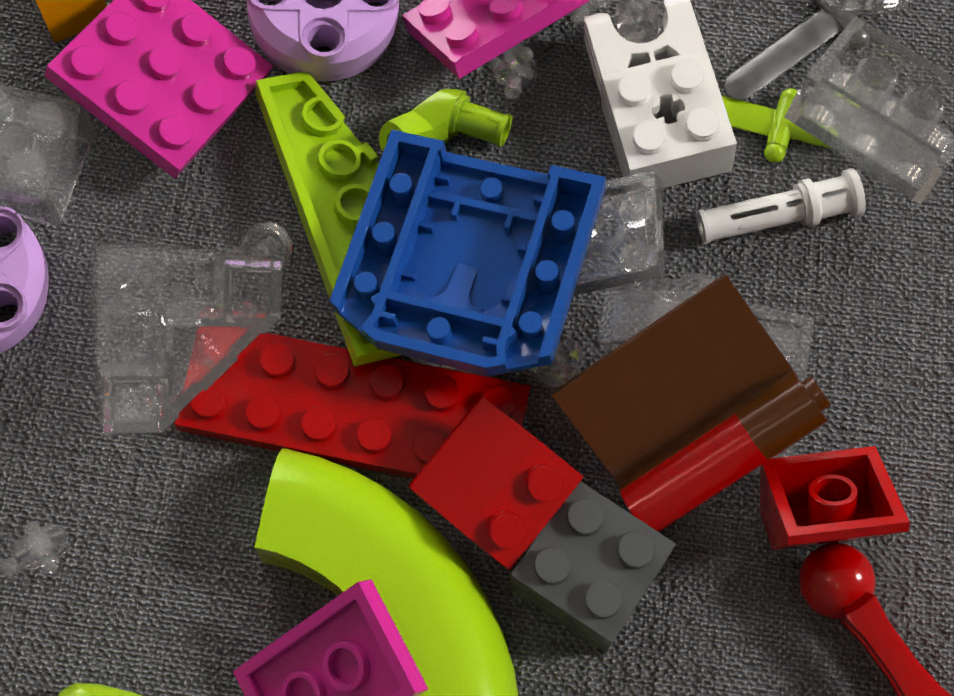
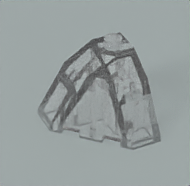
(171, 325)

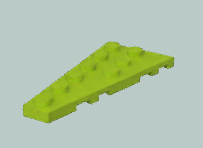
(326, 176)

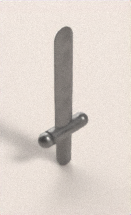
(787, 51)

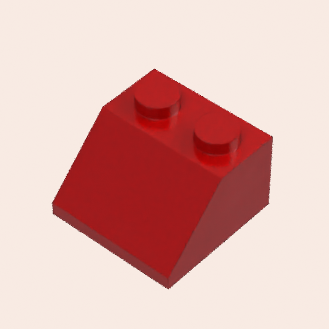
(495, 482)
(829, 499)

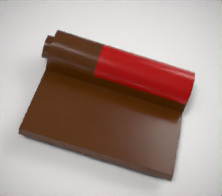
(691, 405)

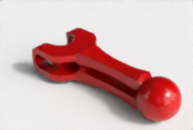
(841, 585)

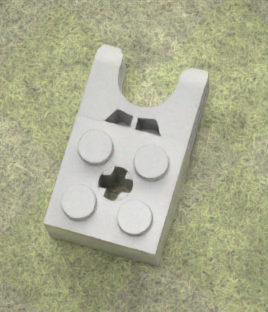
(658, 85)

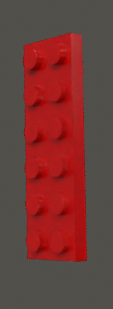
(363, 416)

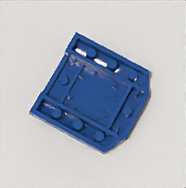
(466, 257)

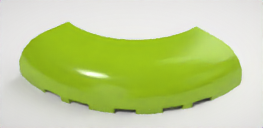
(353, 530)

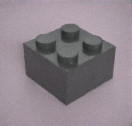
(591, 566)

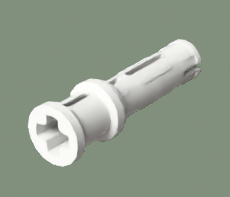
(805, 203)

